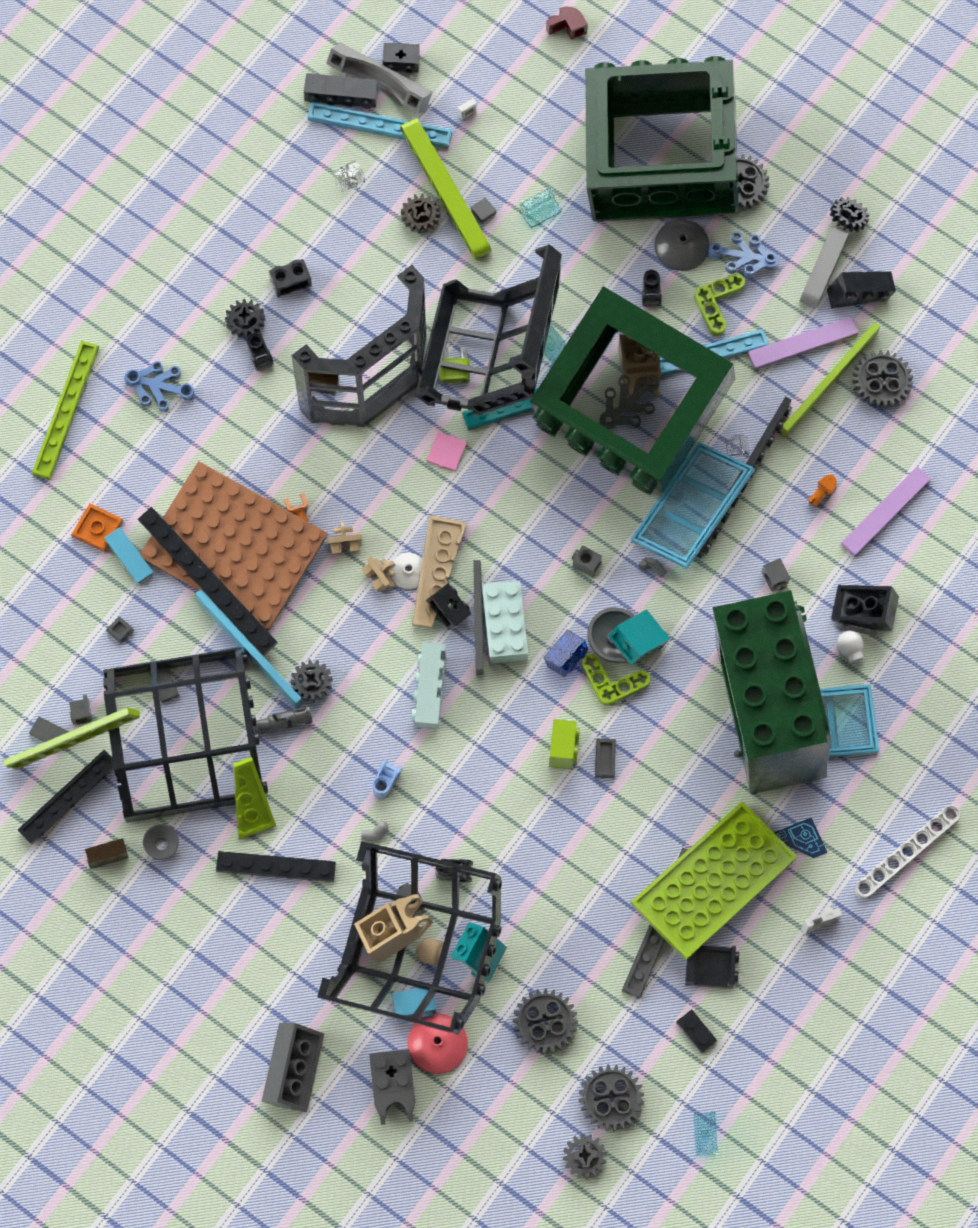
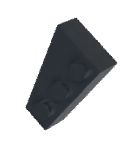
(860, 288)

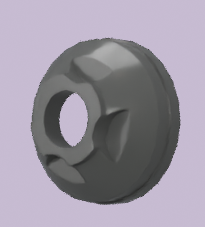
(157, 833)

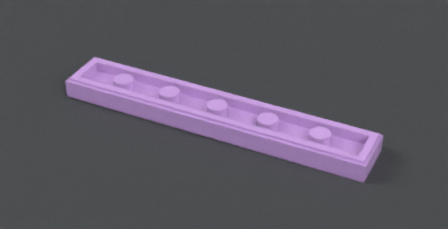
(802, 343)
(885, 511)

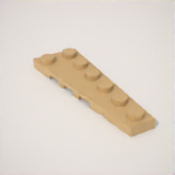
(439, 553)

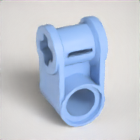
(387, 776)

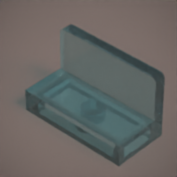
(540, 208)
(553, 345)
(705, 1133)

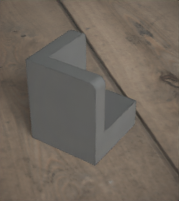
(80, 711)

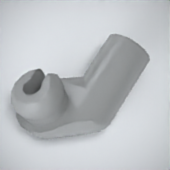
(377, 833)

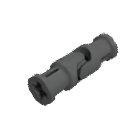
(278, 721)

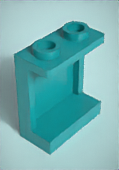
(638, 636)
(471, 947)

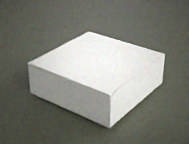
(467, 109)

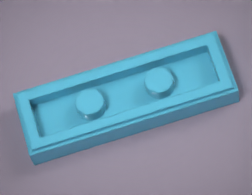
(128, 555)

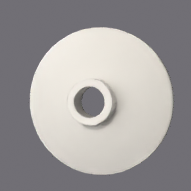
(403, 578)

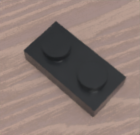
(696, 1031)

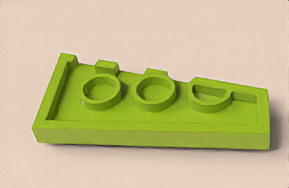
(251, 802)

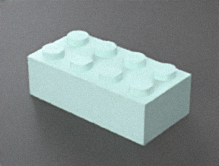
(504, 622)

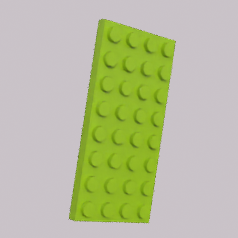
(713, 880)

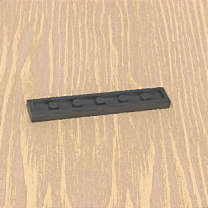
(478, 617)

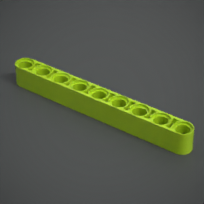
(445, 189)

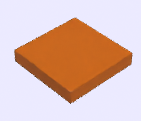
(96, 525)

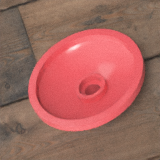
(437, 1057)

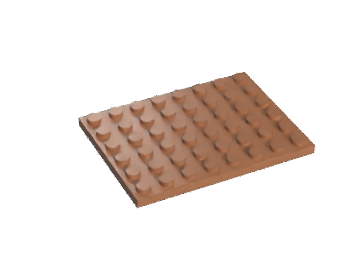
(242, 539)

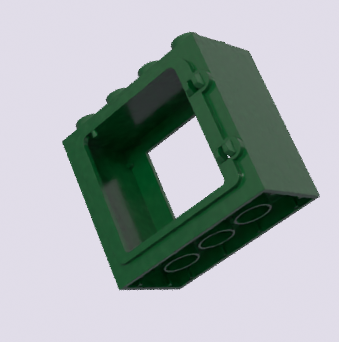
(661, 90)
(575, 363)
(772, 691)

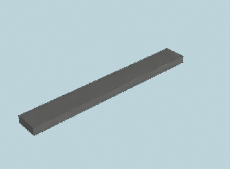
(644, 960)

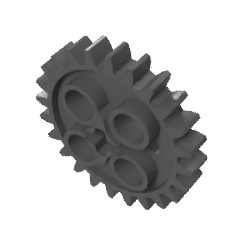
(759, 177)
(880, 364)
(550, 1038)
(614, 1115)

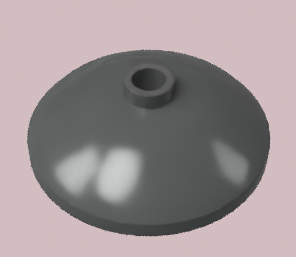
(681, 254)
(599, 629)

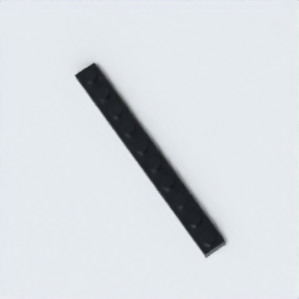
(757, 456)
(207, 581)

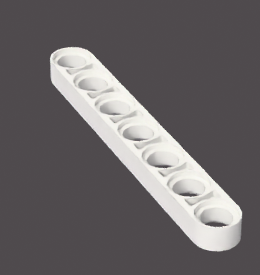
(901, 858)

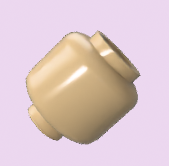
(429, 951)

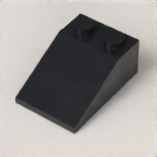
(865, 606)

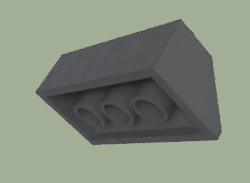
(292, 1067)

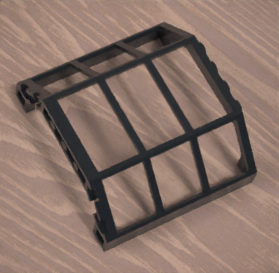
(410, 328)
(528, 363)
(115, 737)
(368, 858)

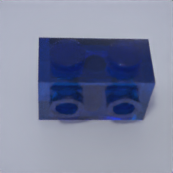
(566, 653)

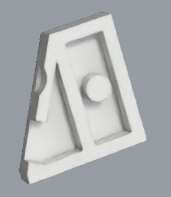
(819, 921)

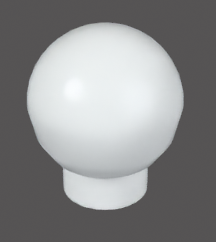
(850, 645)

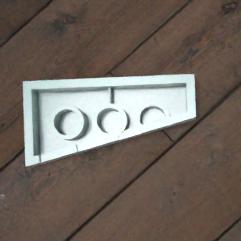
(430, 685)

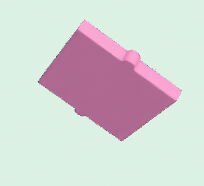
(446, 451)

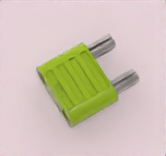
(455, 376)

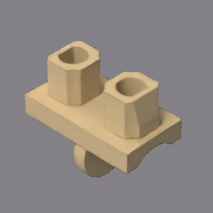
(335, 542)
(374, 567)

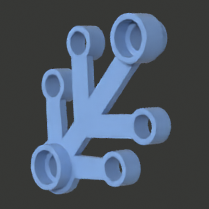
(746, 255)
(157, 383)

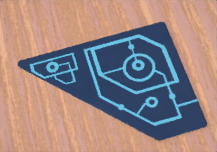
(803, 838)

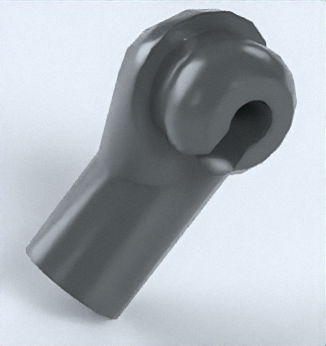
(653, 564)

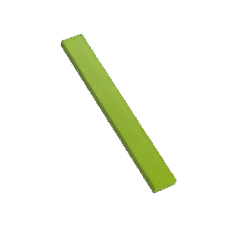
(830, 379)
(65, 410)
(72, 738)

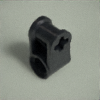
(651, 291)
(259, 354)
(464, 878)

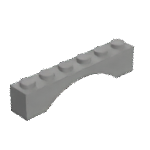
(405, 90)

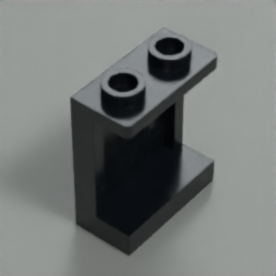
(712, 967)

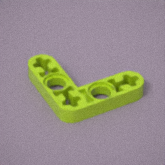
(712, 296)
(607, 686)

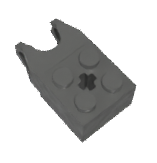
(394, 1090)

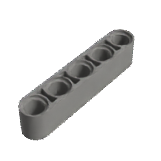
(824, 266)

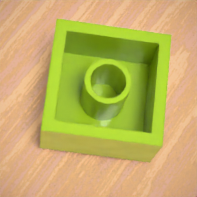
(563, 739)

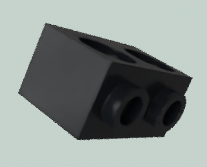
(292, 282)

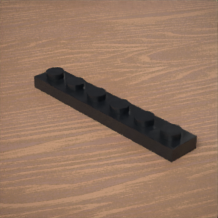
(67, 797)
(276, 866)

